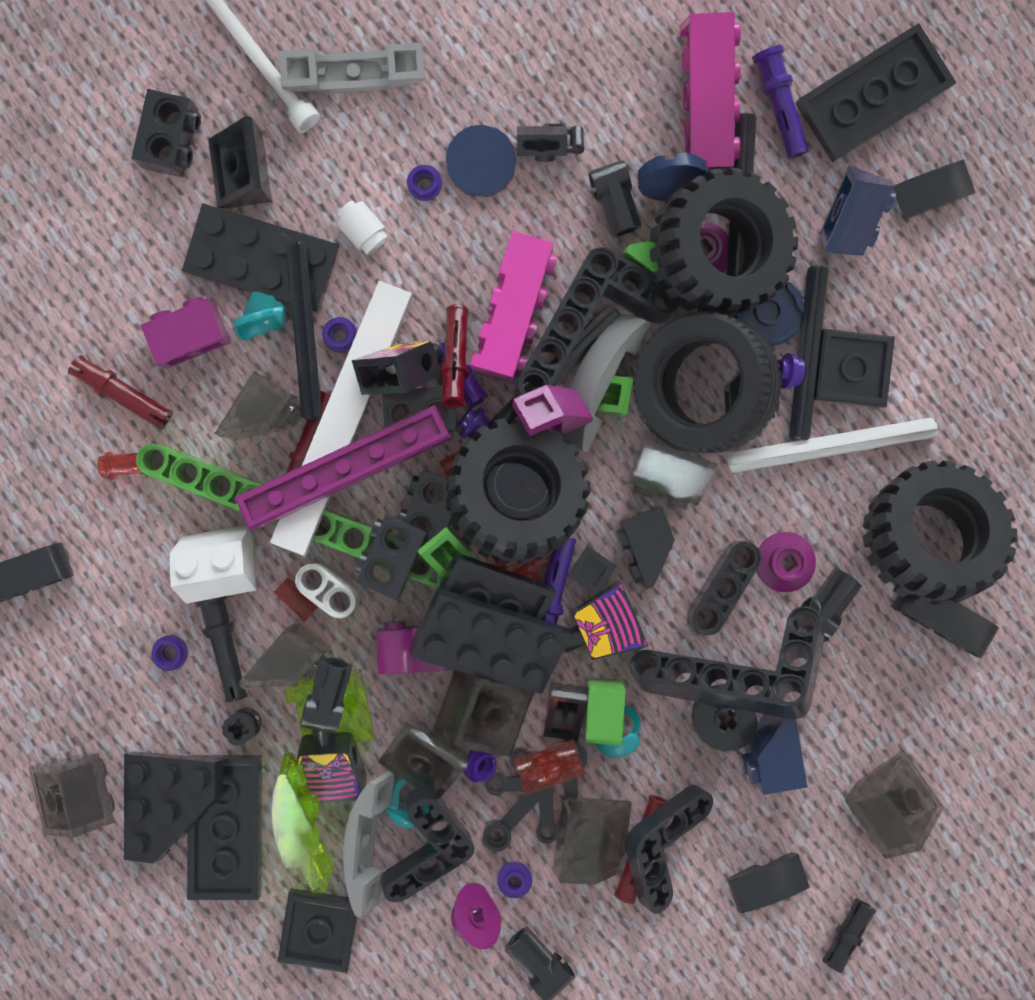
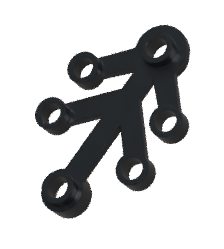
(526, 803)

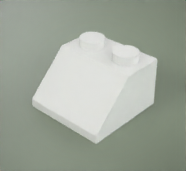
(213, 564)

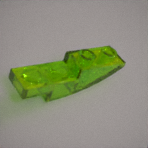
(295, 828)

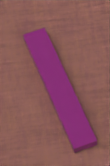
(342, 468)

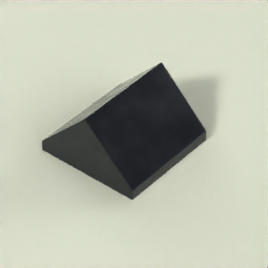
(240, 165)

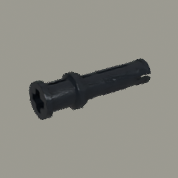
(219, 630)

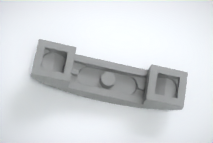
(352, 71)
(598, 369)
(360, 876)

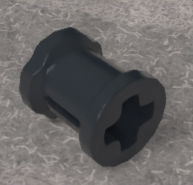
(234, 732)

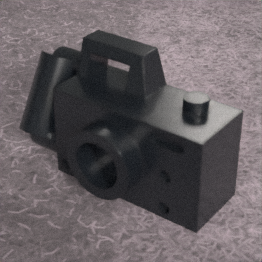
(549, 141)

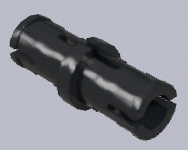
(849, 935)

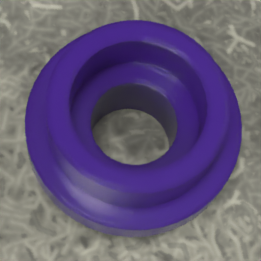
(419, 173)
(329, 332)
(791, 370)
(472, 421)
(160, 658)
(480, 766)
(514, 869)

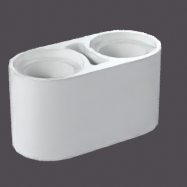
(324, 595)

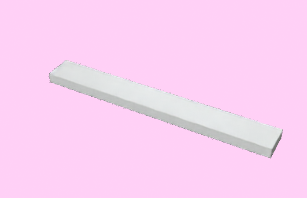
(345, 408)

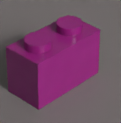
(185, 332)

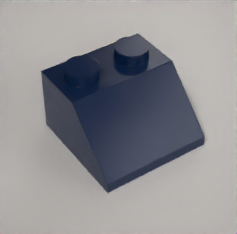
(856, 212)
(775, 756)

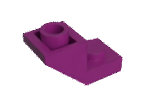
(551, 407)

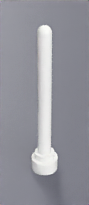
(302, 114)

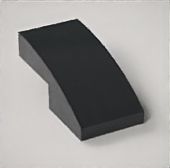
(934, 189)
(768, 884)

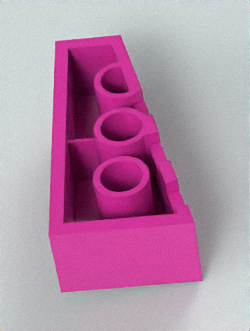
(711, 87)
(513, 308)

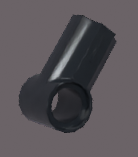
(614, 193)
(832, 600)
(325, 704)
(544, 969)

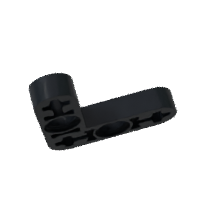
(688, 809)
(438, 849)

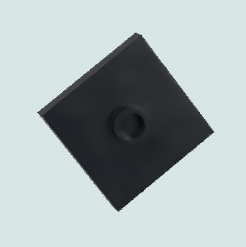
(854, 368)
(317, 931)

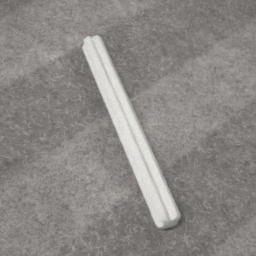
(832, 445)

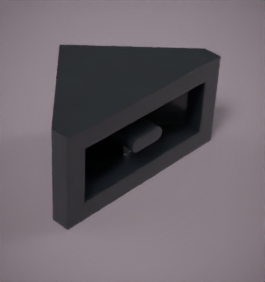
(565, 711)

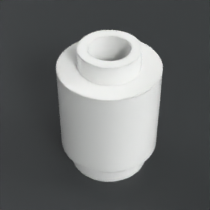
(361, 227)

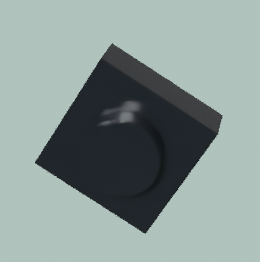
(592, 570)

